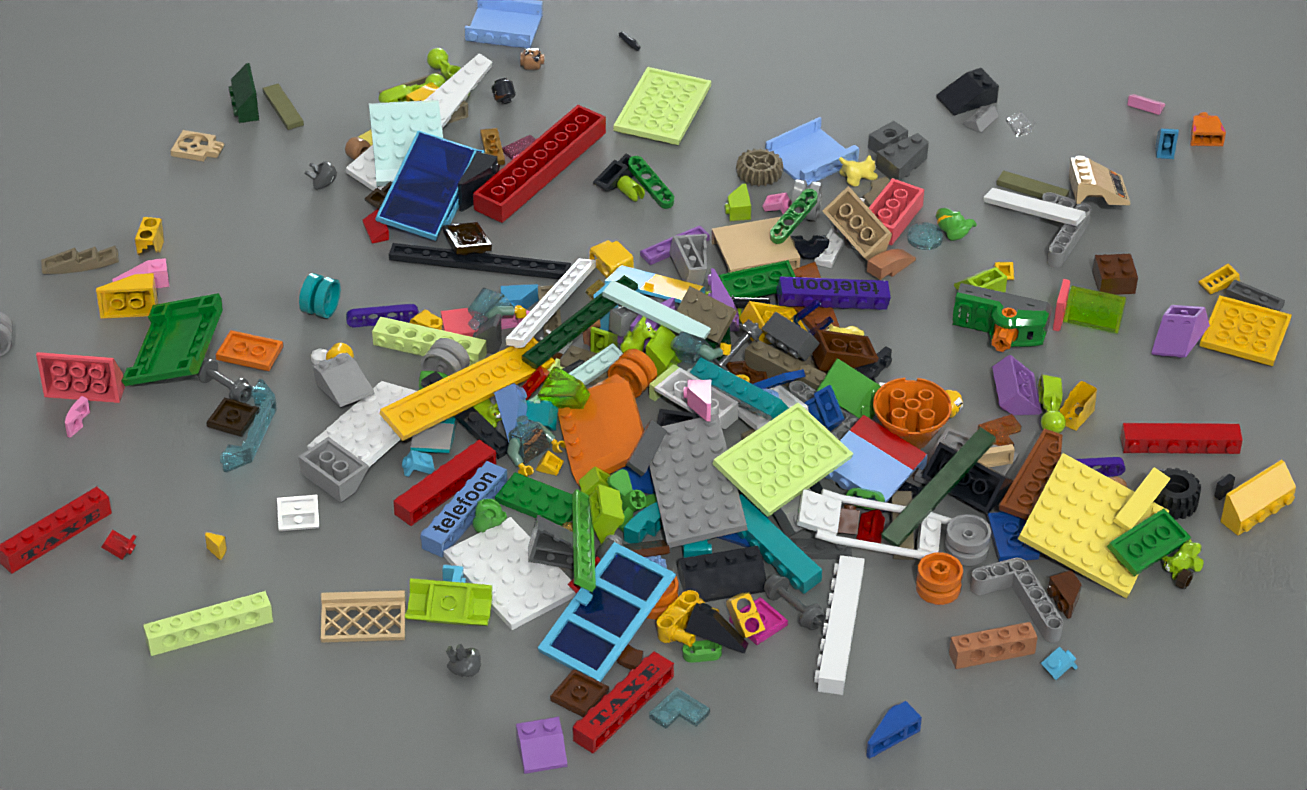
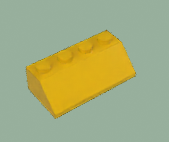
(1258, 498)

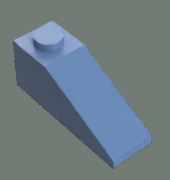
(511, 405)

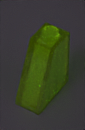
(564, 390)

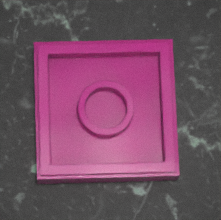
(771, 619)

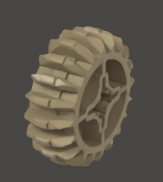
(759, 167)

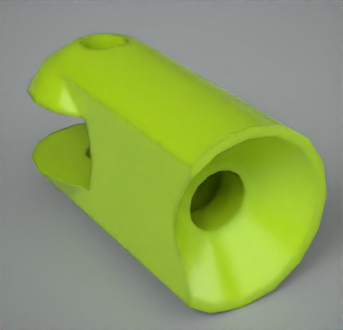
(630, 188)

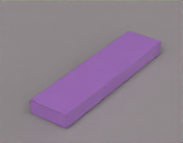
(661, 250)

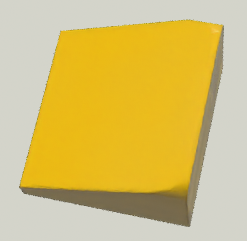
(1006, 268)
(549, 464)
(216, 544)

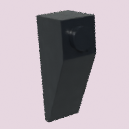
(712, 626)

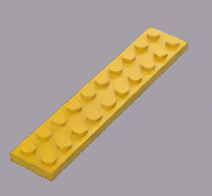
(459, 391)

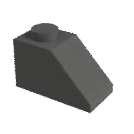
(492, 333)

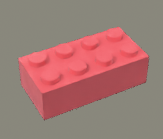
(897, 206)

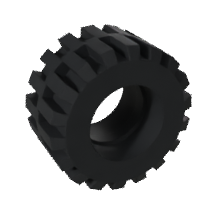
(1180, 494)

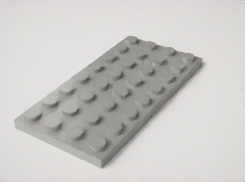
(690, 491)

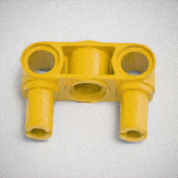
(674, 620)

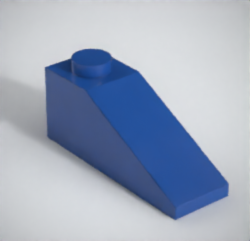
(895, 727)

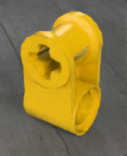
(427, 319)

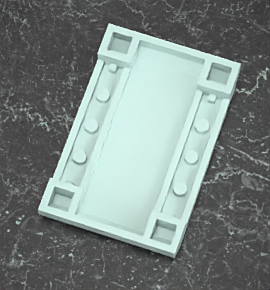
(394, 130)

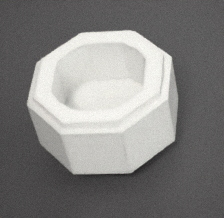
(318, 355)

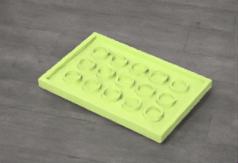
(662, 106)
(782, 459)

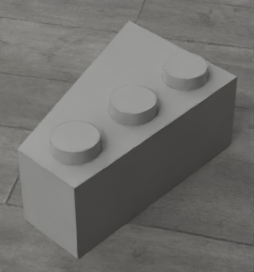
(690, 257)

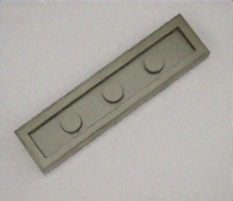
(283, 106)
(1028, 185)

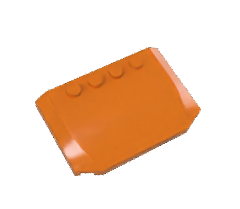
(603, 430)

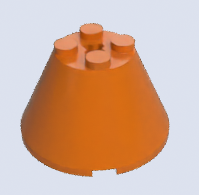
(912, 409)

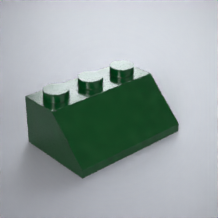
(244, 95)

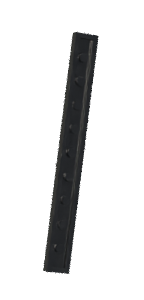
(478, 261)

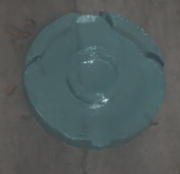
(925, 236)

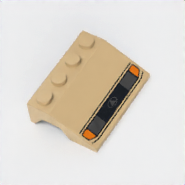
(1095, 180)

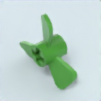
(631, 499)

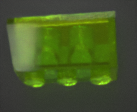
(1095, 309)

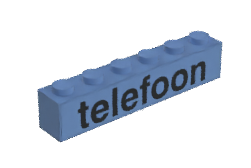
(459, 513)

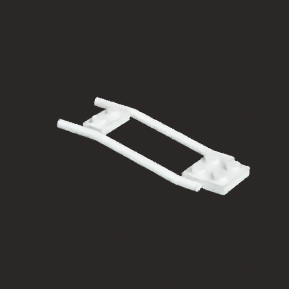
(822, 515)

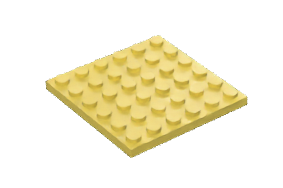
(1077, 524)

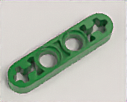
(652, 181)
(794, 216)

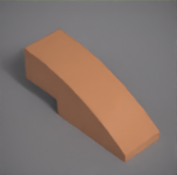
(889, 263)

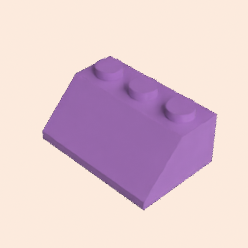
(1016, 387)

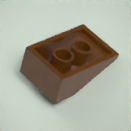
(849, 348)

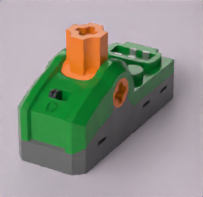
(1005, 316)

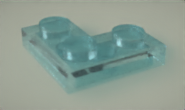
(676, 705)

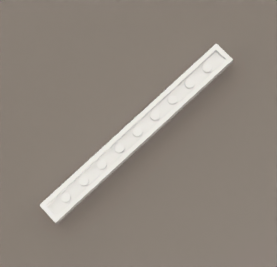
(550, 303)

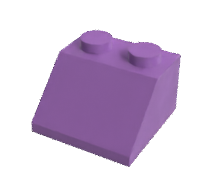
(541, 745)

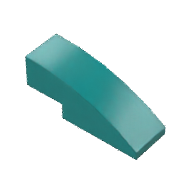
(645, 522)

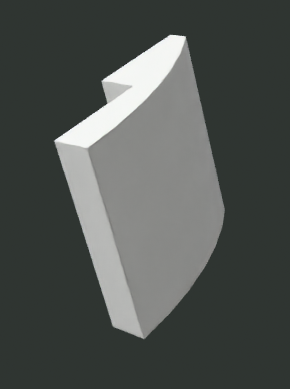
(298, 513)

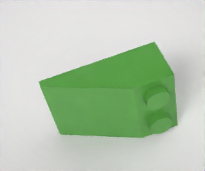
(851, 389)

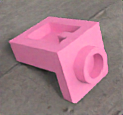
(777, 202)

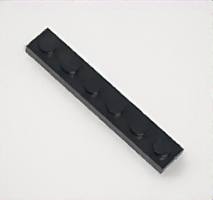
(475, 423)

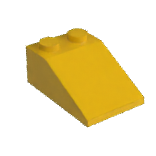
(127, 297)
(762, 312)

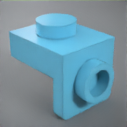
(417, 461)
(453, 573)
(1059, 662)

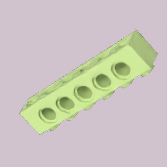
(419, 339)
(208, 623)

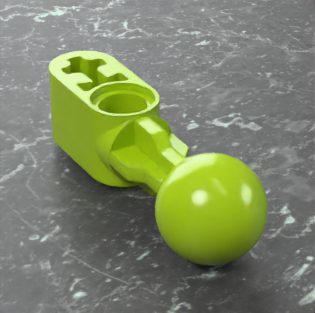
(438, 59)
(399, 93)
(1050, 396)

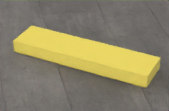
(1141, 499)

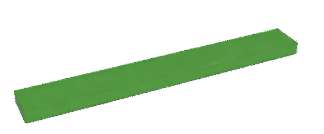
(583, 542)

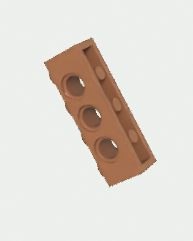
(993, 645)

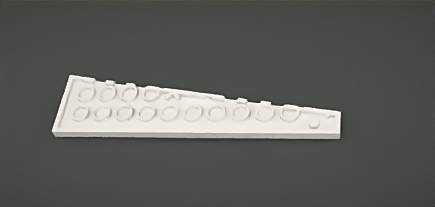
(449, 96)

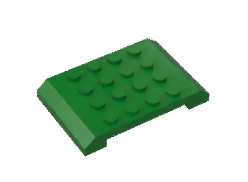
(175, 339)

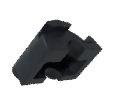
(812, 247)

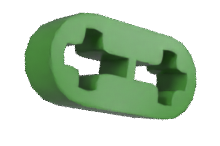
(866, 494)
(702, 651)

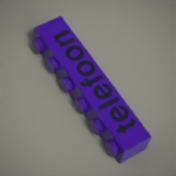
(833, 292)

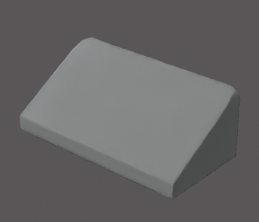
(981, 118)

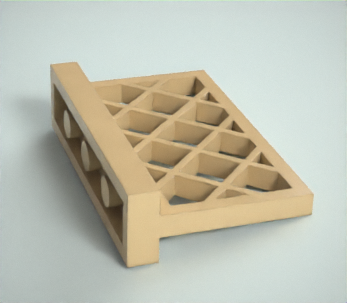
(363, 603)

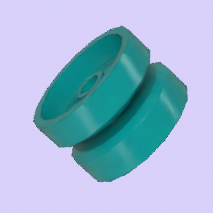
(319, 295)

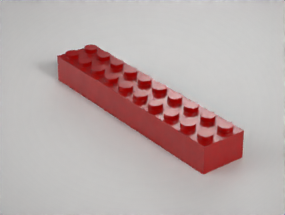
(539, 163)

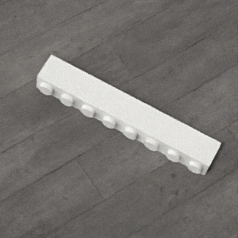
(841, 624)

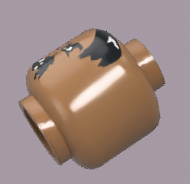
(531, 59)

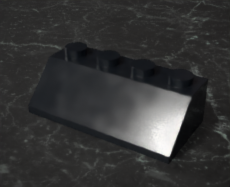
(979, 486)
(723, 573)

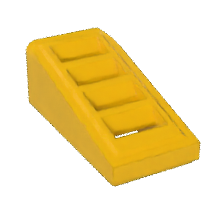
(1226, 270)

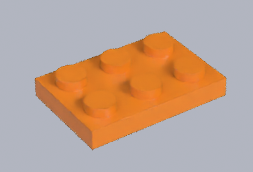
(249, 350)

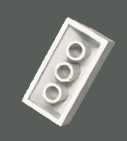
(721, 404)

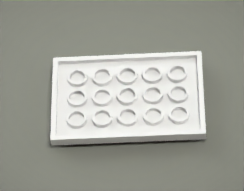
(362, 427)
(519, 587)

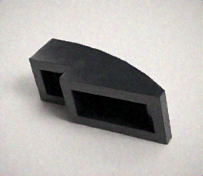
(610, 176)

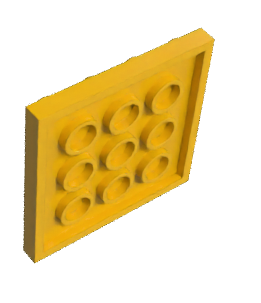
(1246, 330)

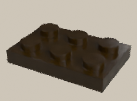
(467, 238)

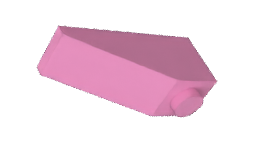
(155, 266)
(699, 397)

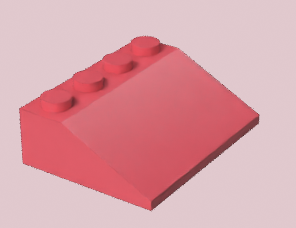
(79, 376)

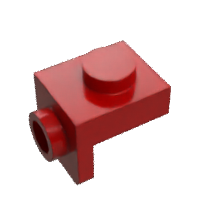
(119, 544)

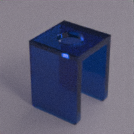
(822, 325)

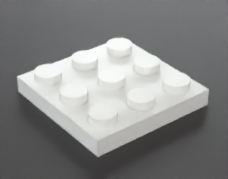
(757, 421)

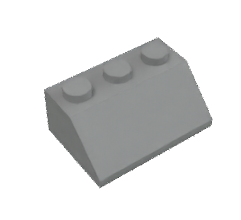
(333, 469)

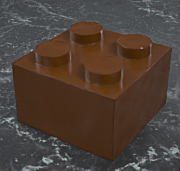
(1115, 274)

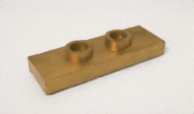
(492, 144)

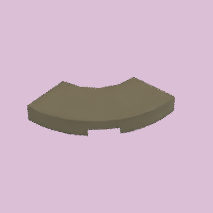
(877, 187)

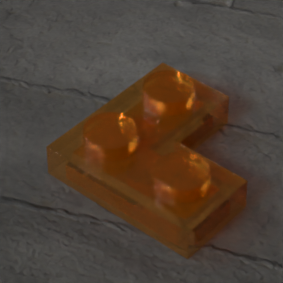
(1002, 428)

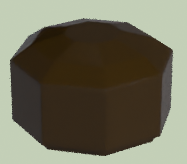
(1184, 578)

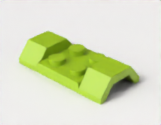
(449, 602)

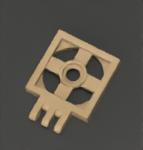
(200, 152)

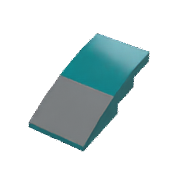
(436, 438)

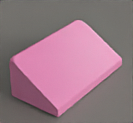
(1145, 104)

